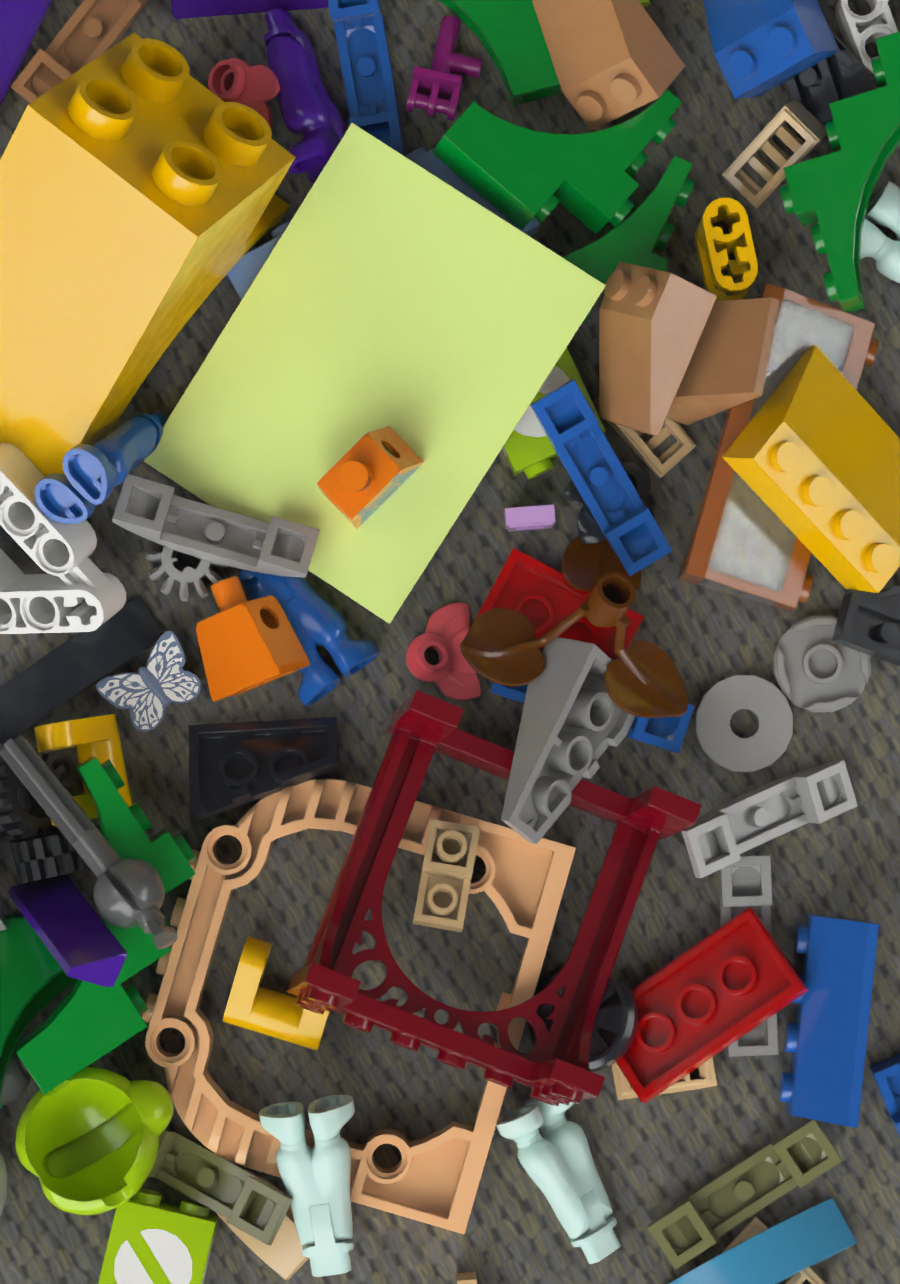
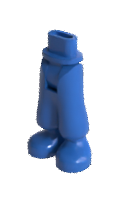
(97, 469)
(315, 625)

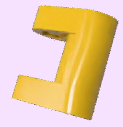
(715, 247)
(91, 737)
(269, 1010)

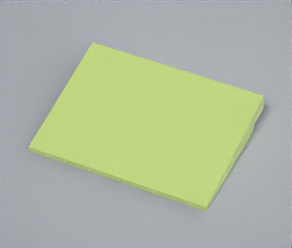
(368, 316)

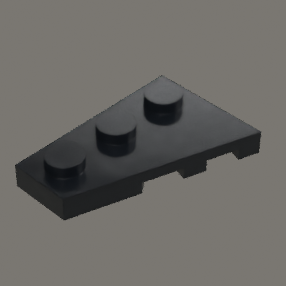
(256, 759)

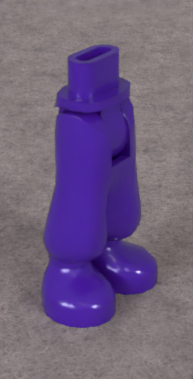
(301, 96)

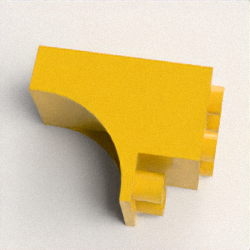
(114, 228)

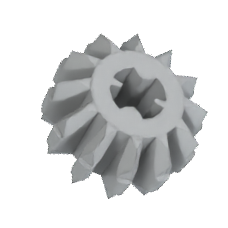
(186, 577)

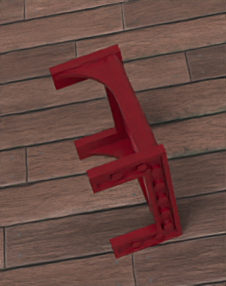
(560, 1057)

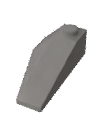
(560, 735)

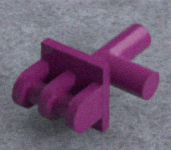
(435, 87)

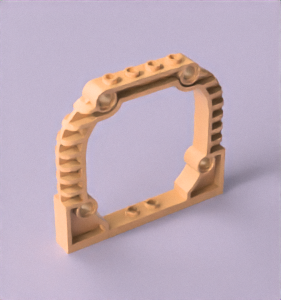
(436, 1173)

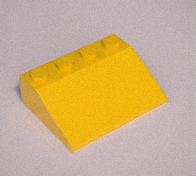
(827, 471)

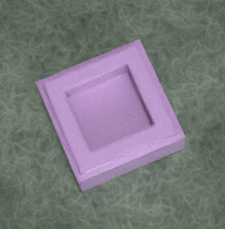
(529, 517)

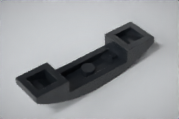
(75, 668)

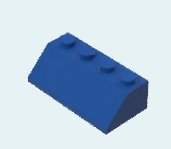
(830, 1019)

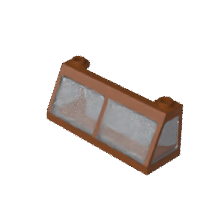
(737, 537)

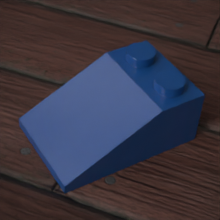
(766, 41)

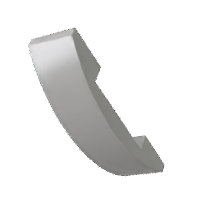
(212, 532)
(767, 813)
(743, 886)

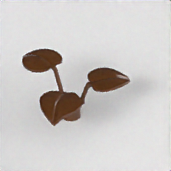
(640, 682)

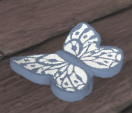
(153, 686)

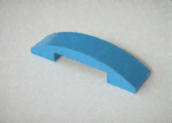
(779, 1250)

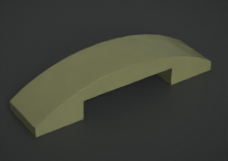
(221, 1185)
(743, 1191)

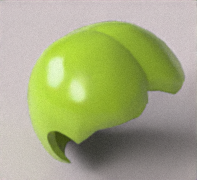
(93, 1139)

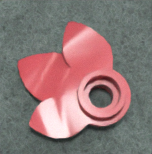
(249, 85)
(444, 634)

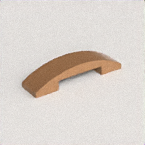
(84, 37)

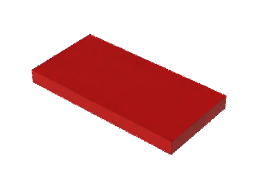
(707, 1002)

